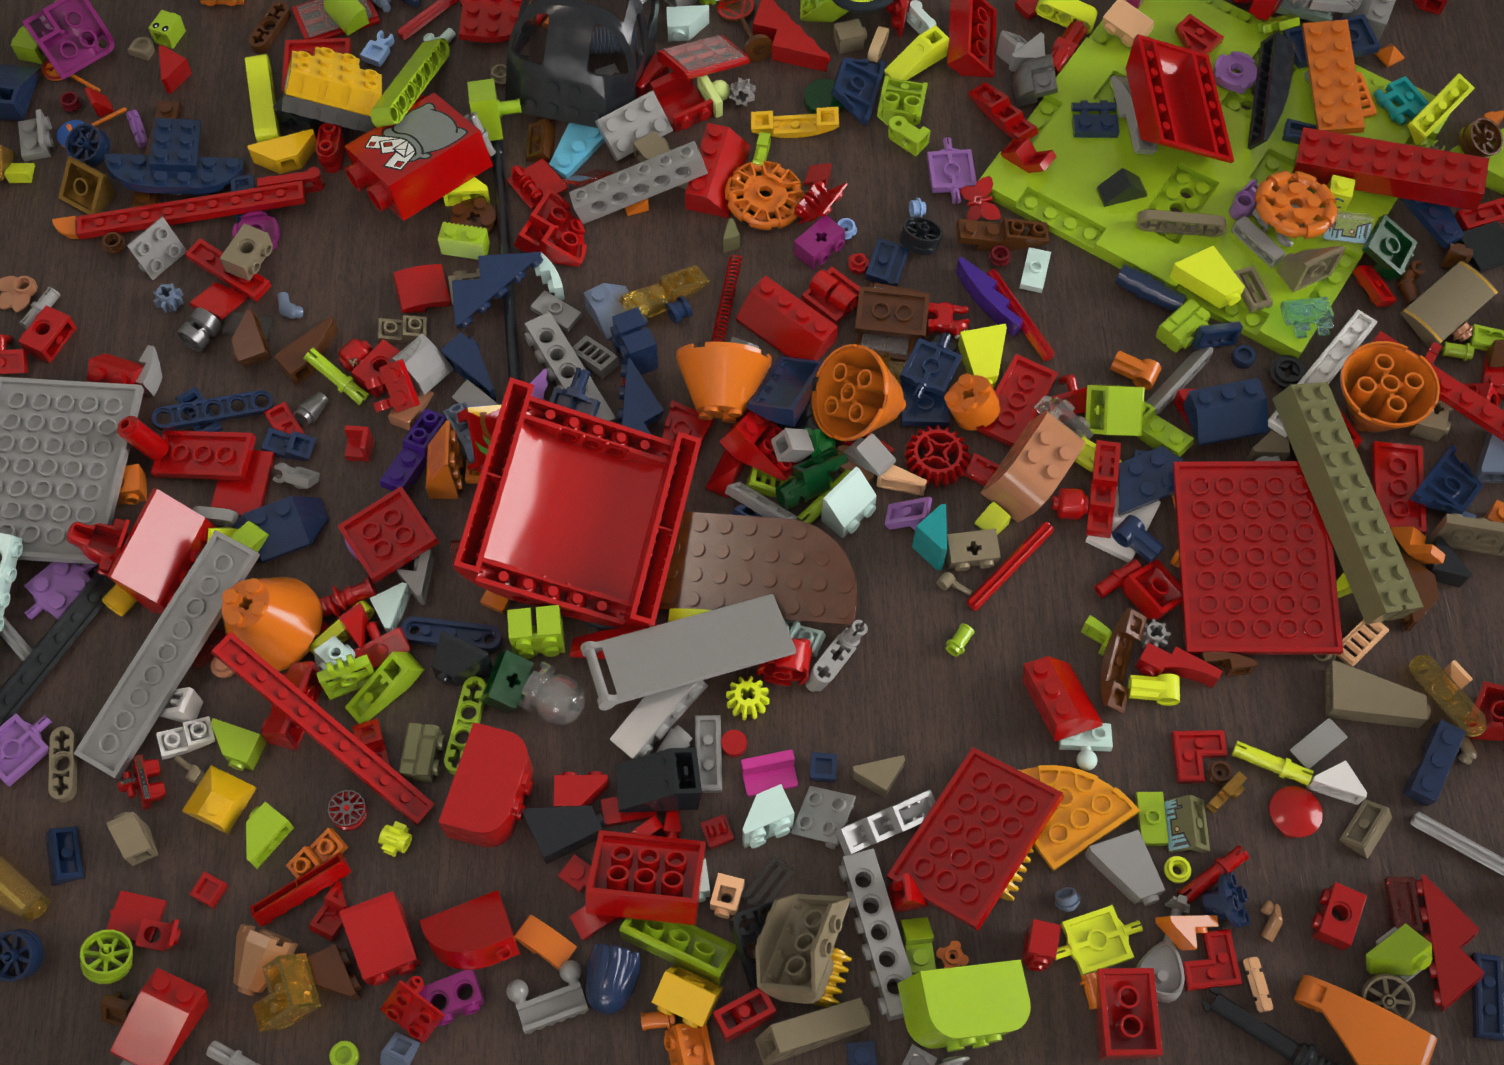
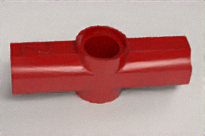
(1067, 45)

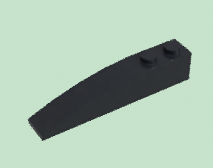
(1271, 87)

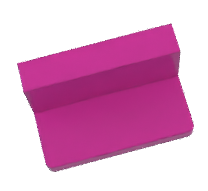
(769, 771)

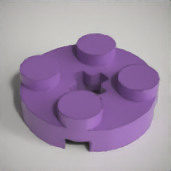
(1235, 81)

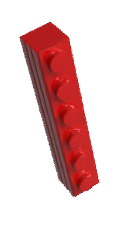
(300, 889)

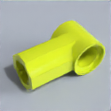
(1163, 688)

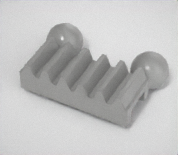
(553, 1006)

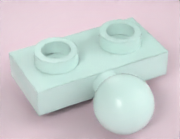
(1093, 740)

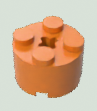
(972, 402)

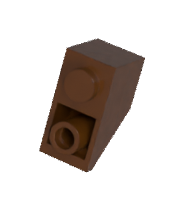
(332, 973)

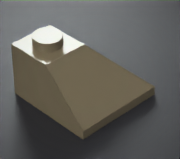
(1309, 266)

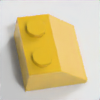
(687, 996)

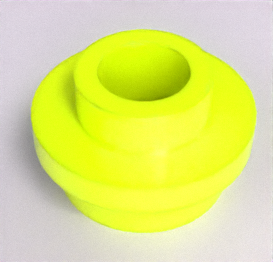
(1179, 862)

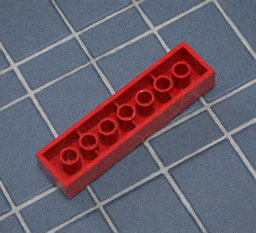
(1394, 168)

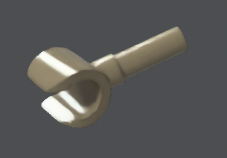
(948, 580)
(194, 773)

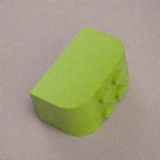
(965, 1004)

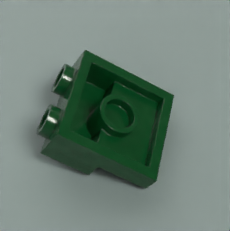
(1389, 248)

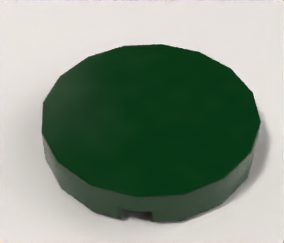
(819, 96)

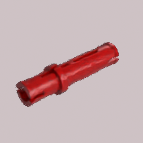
(1211, 875)

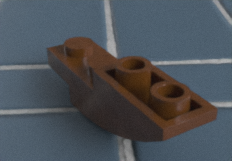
(1011, 233)

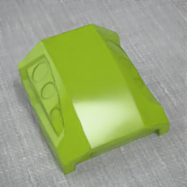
(901, 99)

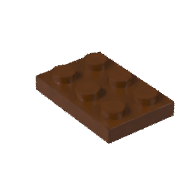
(892, 312)

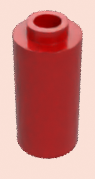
(142, 438)

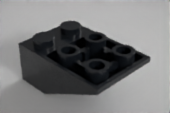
(659, 781)

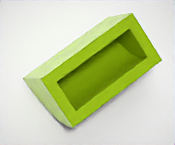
(348, 14)

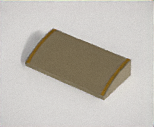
(1448, 303)

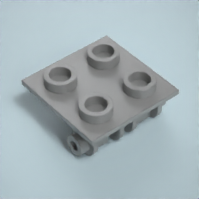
(156, 248)
(822, 815)

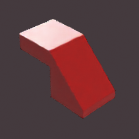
(1024, 155)

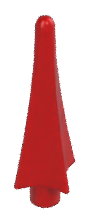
(672, 825)

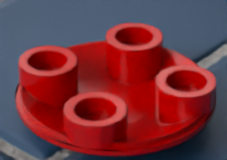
(1295, 812)

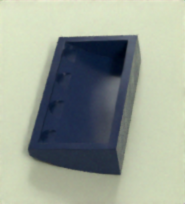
(786, 390)

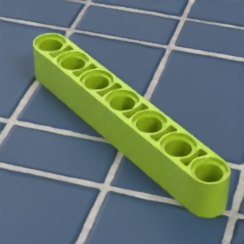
(410, 83)

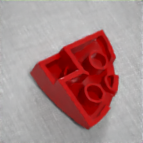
(554, 232)

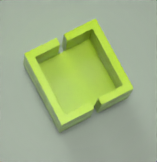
(549, 636)

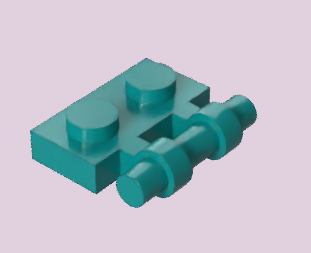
(1406, 96)

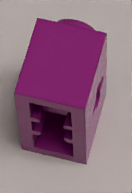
(819, 242)

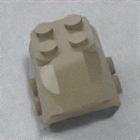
(798, 946)

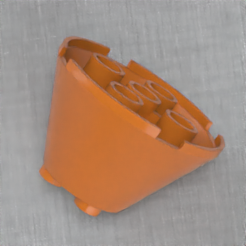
(722, 377)
(1388, 387)
(855, 393)
(273, 617)

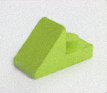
(918, 944)

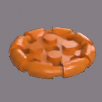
(764, 206)
(1284, 216)

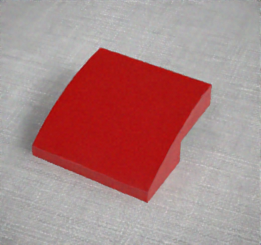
(421, 288)

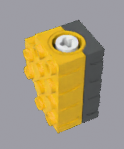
(331, 88)

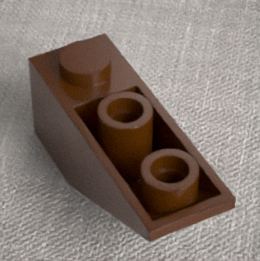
(291, 357)

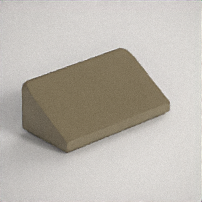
(1366, 827)

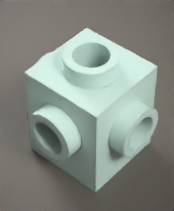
(330, 651)

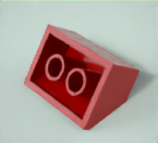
(1059, 698)
(280, 729)

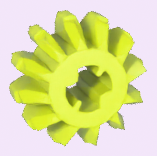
(747, 689)

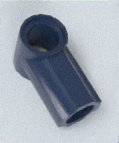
(1132, 534)

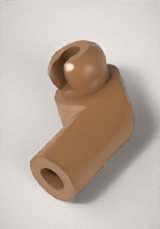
(1274, 922)

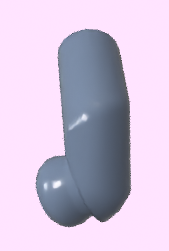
(288, 309)

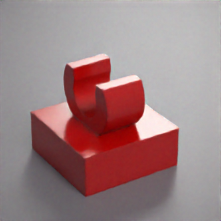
(717, 832)

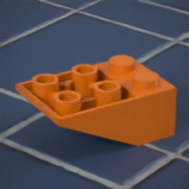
(444, 464)

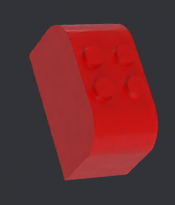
(488, 788)

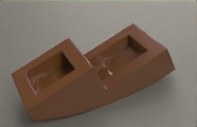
(1232, 663)

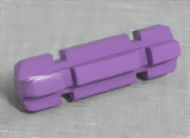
(137, 128)

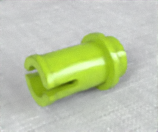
(1458, 350)
(956, 645)

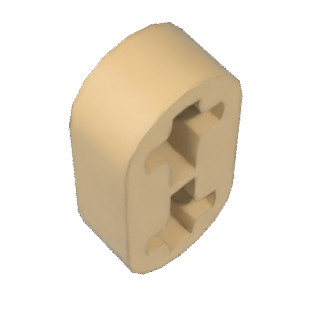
(878, 44)

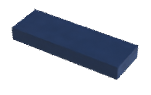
(1488, 998)

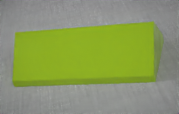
(682, 945)

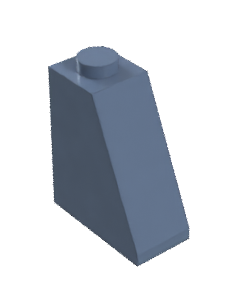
(1491, 461)

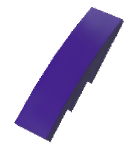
(983, 291)

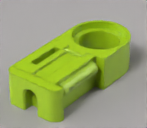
(762, 149)

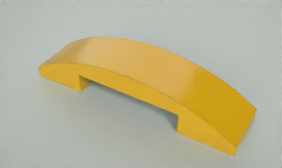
(795, 125)

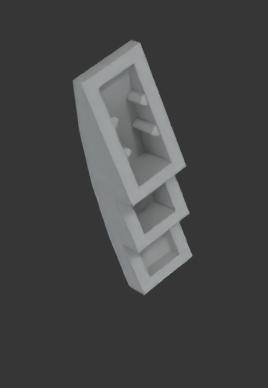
(885, 823)

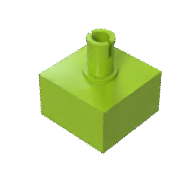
(489, 109)

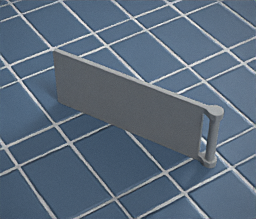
(689, 650)

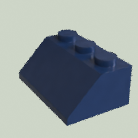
(1227, 411)

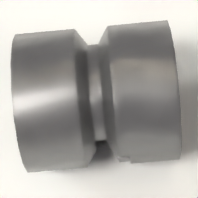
(199, 329)

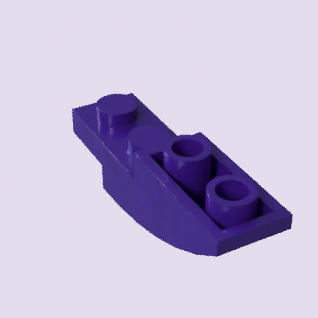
(413, 456)

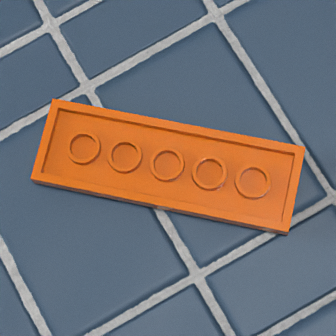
(1333, 77)

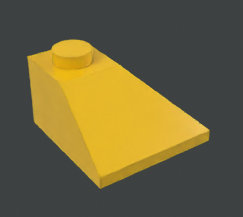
(219, 799)

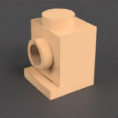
(726, 886)

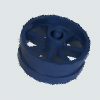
(89, 145)
(31, 954)

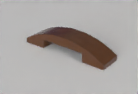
(1116, 657)

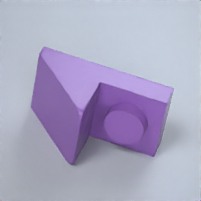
(907, 513)

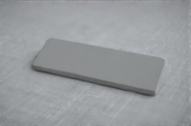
(1179, 378)

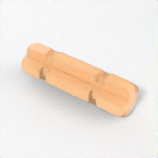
(1258, 984)

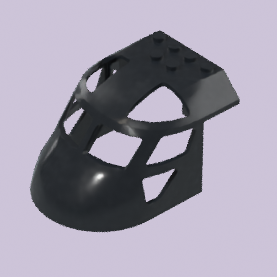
(562, 84)

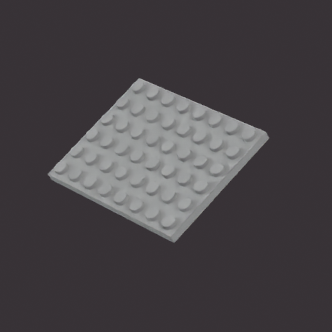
(60, 460)

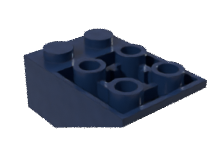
(16, 90)

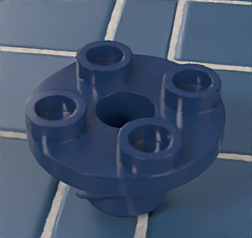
(1227, 901)

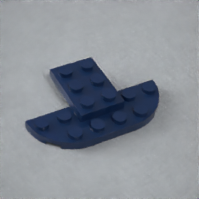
(174, 163)

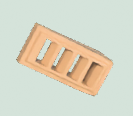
(902, 480)
(1372, 631)

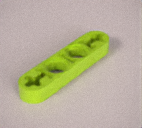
(461, 724)

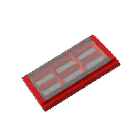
(317, 24)
(703, 57)

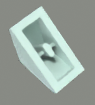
(391, 605)

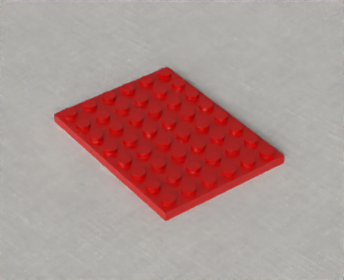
(1254, 560)

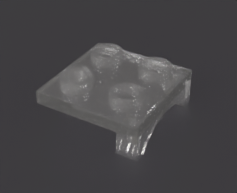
(1064, 412)

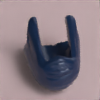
(611, 977)

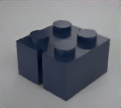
(634, 341)

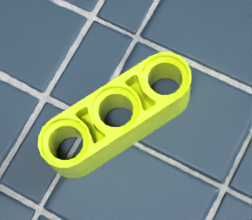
(1067, 11)

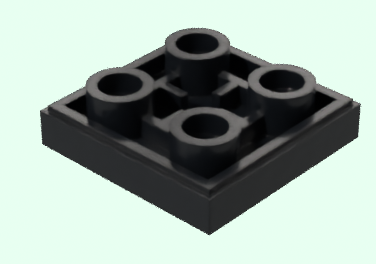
(1487, 246)

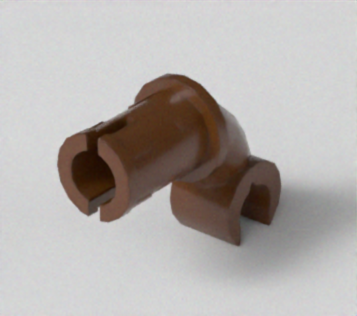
(1407, 281)

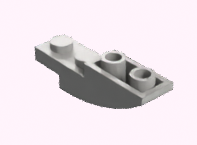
(1126, 110)

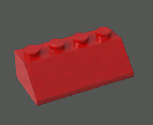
(972, 38)
(722, 154)
(786, 322)

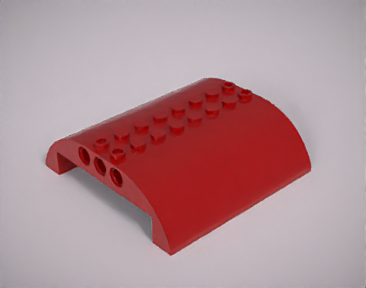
(576, 512)

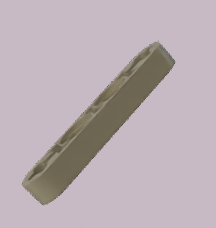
(1204, 224)

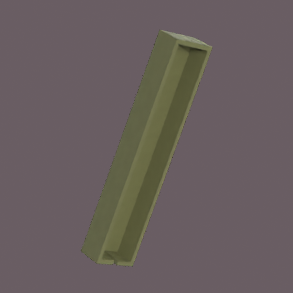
(1347, 503)

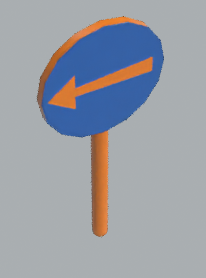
(68, 126)

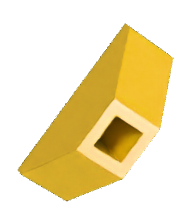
(285, 152)

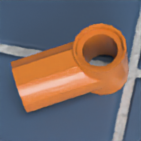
(1141, 372)

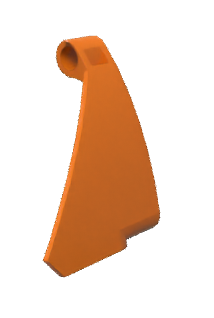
(1365, 1028)

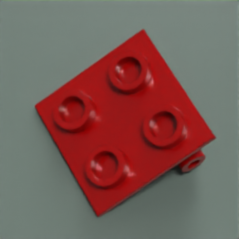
(535, 181)
(817, 201)
(412, 1010)

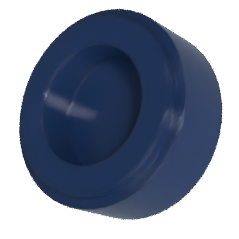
(1243, 356)

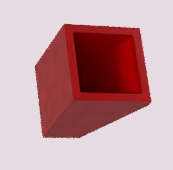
(380, 938)

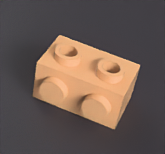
(1126, 22)

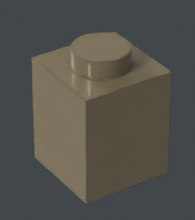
(849, 36)

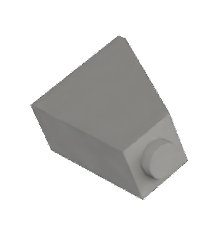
(1128, 866)

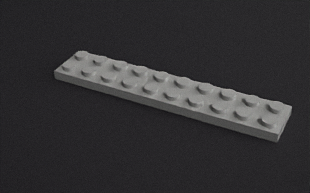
(165, 656)

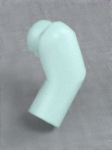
(448, 34)

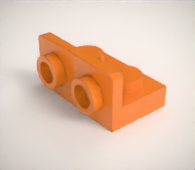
(688, 1045)

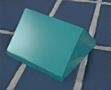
(931, 537)

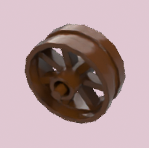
(1477, 142)

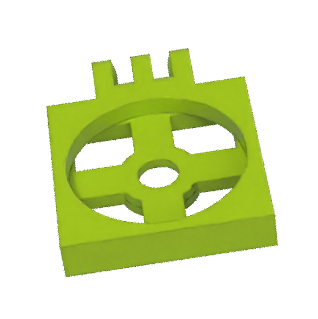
(346, 671)

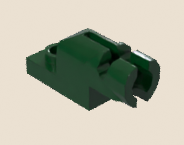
(809, 478)

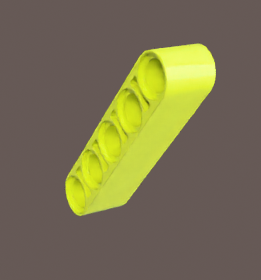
(262, 97)

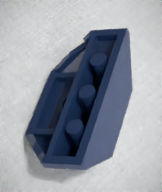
(290, 525)

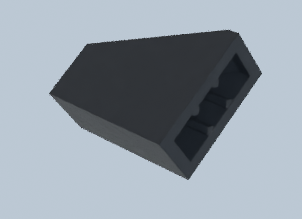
(563, 829)

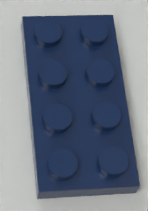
(1361, 34)

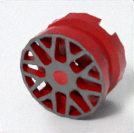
(347, 810)

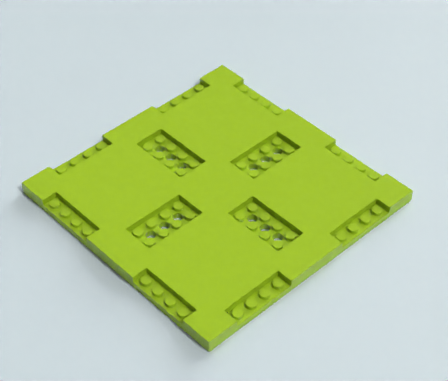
(1073, 210)

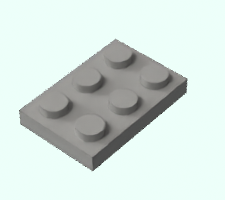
(632, 123)

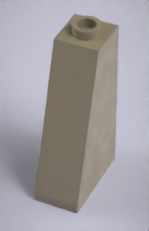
(1371, 699)
(812, 1031)

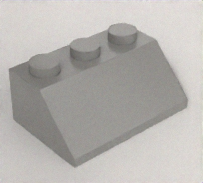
(1376, 12)

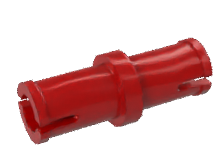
(1116, 578)

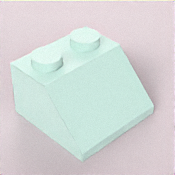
(848, 503)

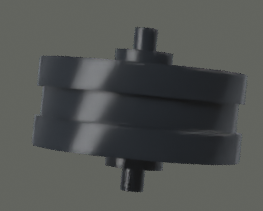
(921, 235)

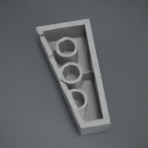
(654, 718)

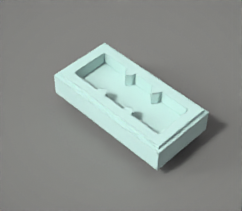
(1035, 270)

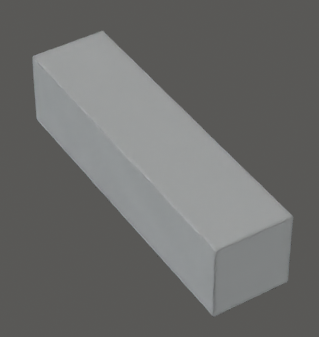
(1258, 241)

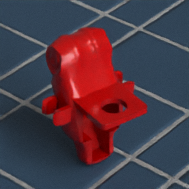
(99, 541)

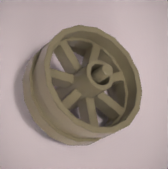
(1388, 999)

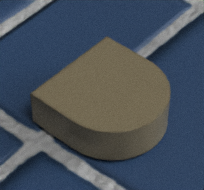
(142, 48)

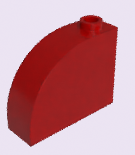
(471, 933)

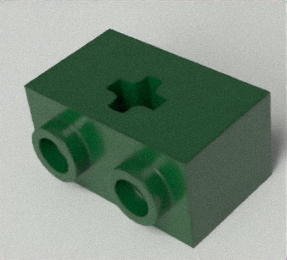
(497, 690)

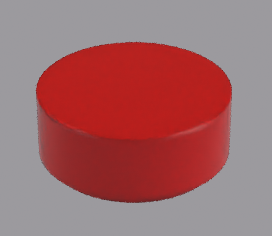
(734, 743)

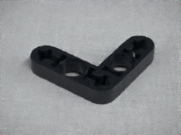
(743, 938)

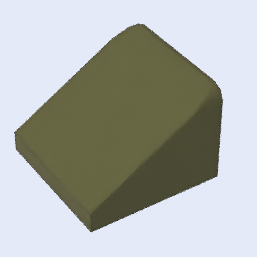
(731, 237)

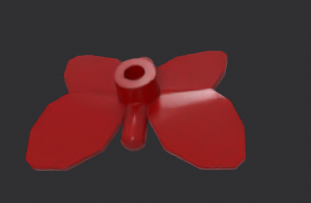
(979, 202)

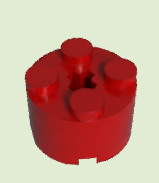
(789, 668)

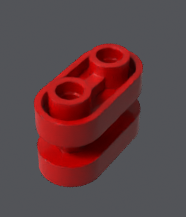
(330, 147)

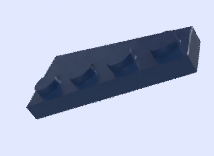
(1437, 220)

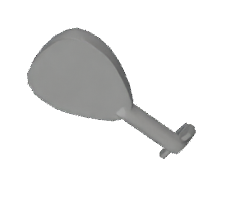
(1166, 959)

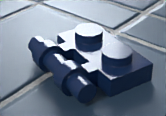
(1094, 125)

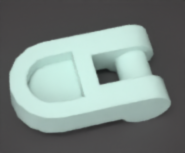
(919, 18)

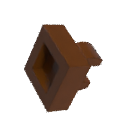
(1456, 253)
(115, 1009)

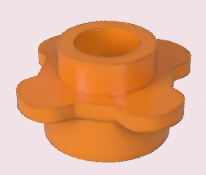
(955, 949)

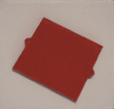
(587, 177)

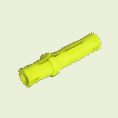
(1281, 766)

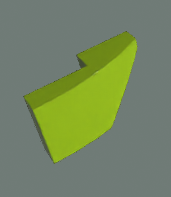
(1097, 631)

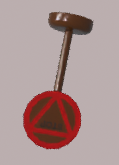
(758, 46)

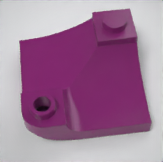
(69, 35)

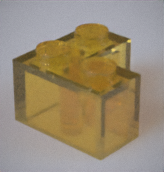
(290, 993)

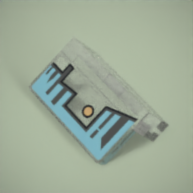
(1350, 228)

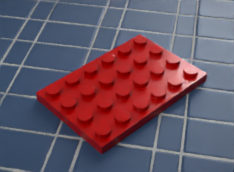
(976, 837)

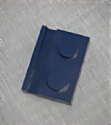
(887, 263)

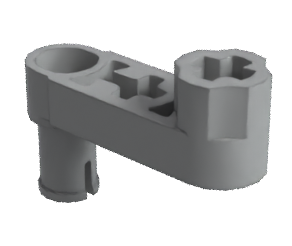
(826, 668)

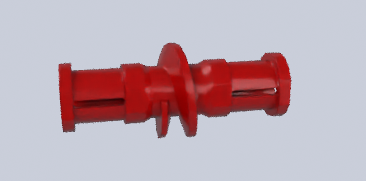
(349, 596)

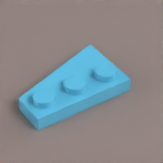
(575, 148)

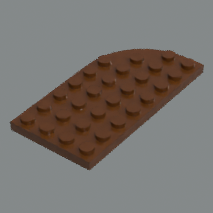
(746, 557)

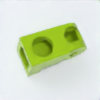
(907, 135)

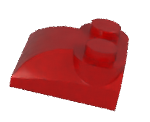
(1153, 590)

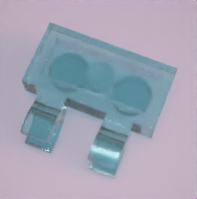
(1306, 311)

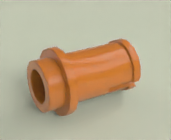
(1089, 983)
(656, 1020)

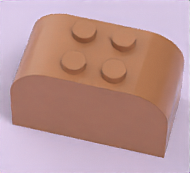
(1033, 466)

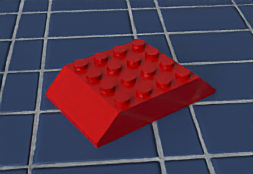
(1177, 99)

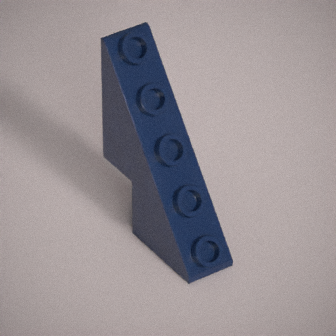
(495, 276)
(639, 403)

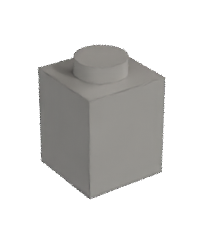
(792, 445)

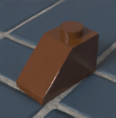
(249, 341)

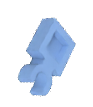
(377, 51)

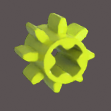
(395, 838)

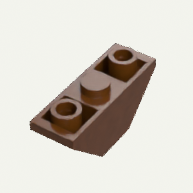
(1426, 587)

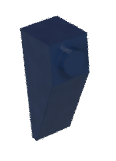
(468, 363)

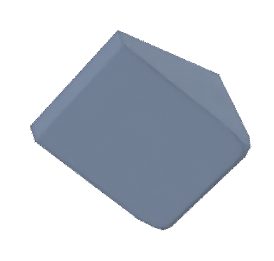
(399, 1050)

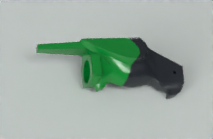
(818, 437)

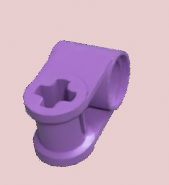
(1244, 201)

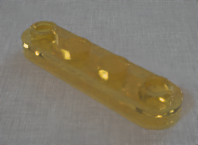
(1448, 695)

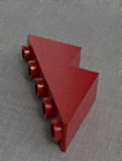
(788, 38)
(1448, 933)

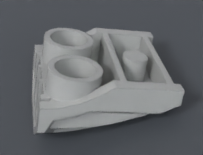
(424, 364)

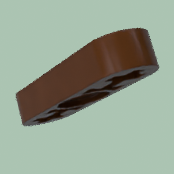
(269, 36)

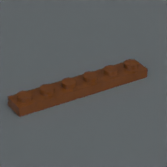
(168, 110)

